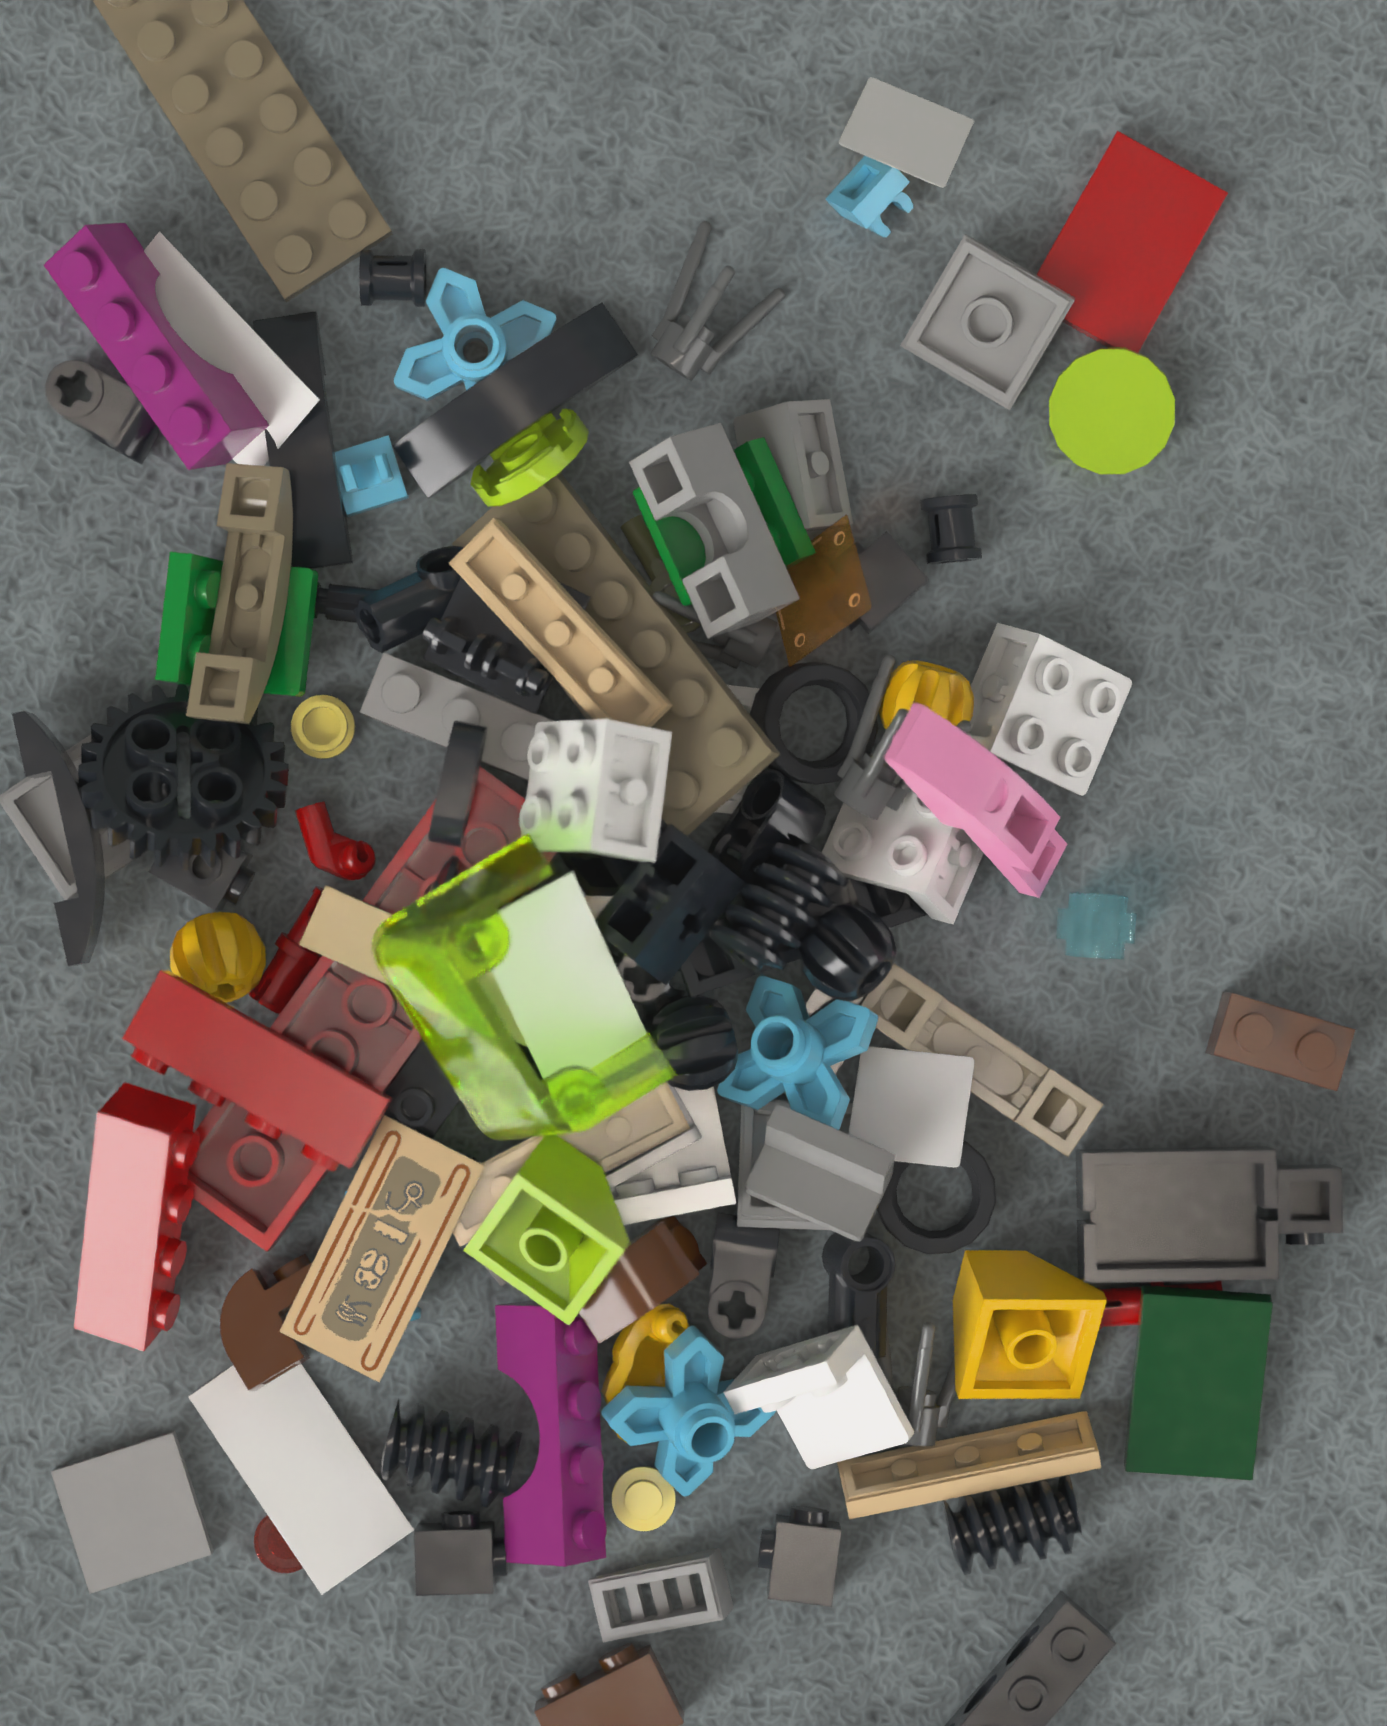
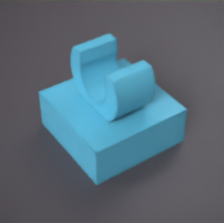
(868, 193)
(369, 476)

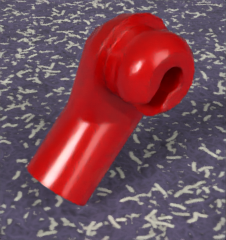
(330, 850)

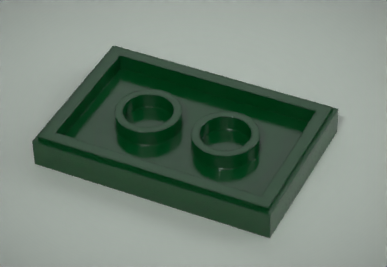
(1197, 1382)

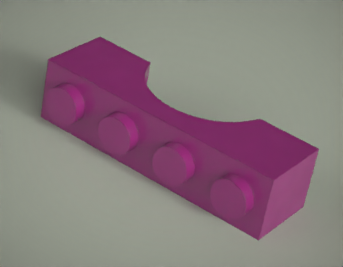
(190, 400)
(561, 1505)

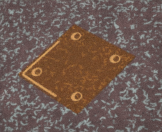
(829, 592)

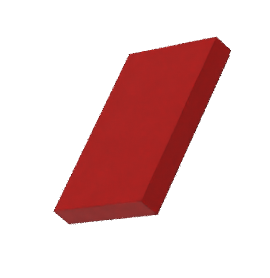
(1129, 242)

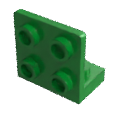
(682, 545)
(190, 615)

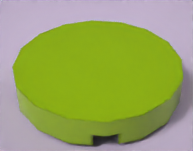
(1112, 410)
(530, 459)

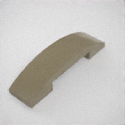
(250, 594)
(1002, 1071)

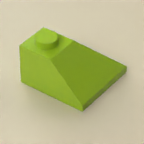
(553, 1229)

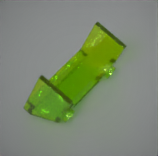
(432, 965)

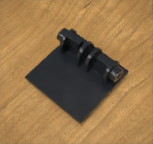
(486, 652)

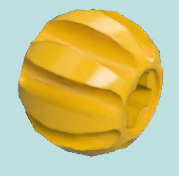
(930, 685)
(219, 955)

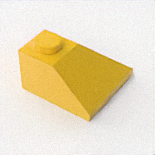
(1022, 1327)

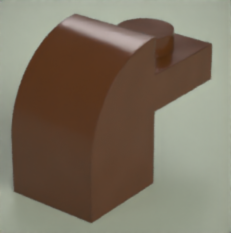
(643, 1277)
(253, 1321)

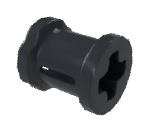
(393, 277)
(951, 528)

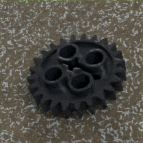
(121, 776)

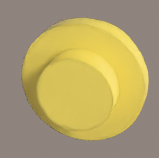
(323, 726)
(643, 1498)

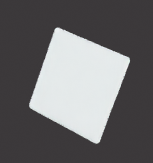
(906, 132)
(913, 1104)

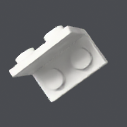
(1045, 707)
(596, 788)
(907, 854)
(686, 1180)
(826, 1396)

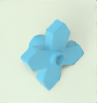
(459, 312)
(796, 1052)
(686, 1415)

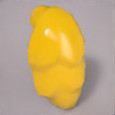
(640, 1351)

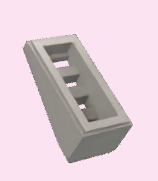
(714, 1585)

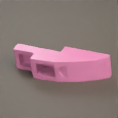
(980, 795)

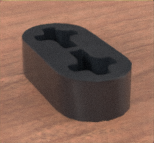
(457, 783)

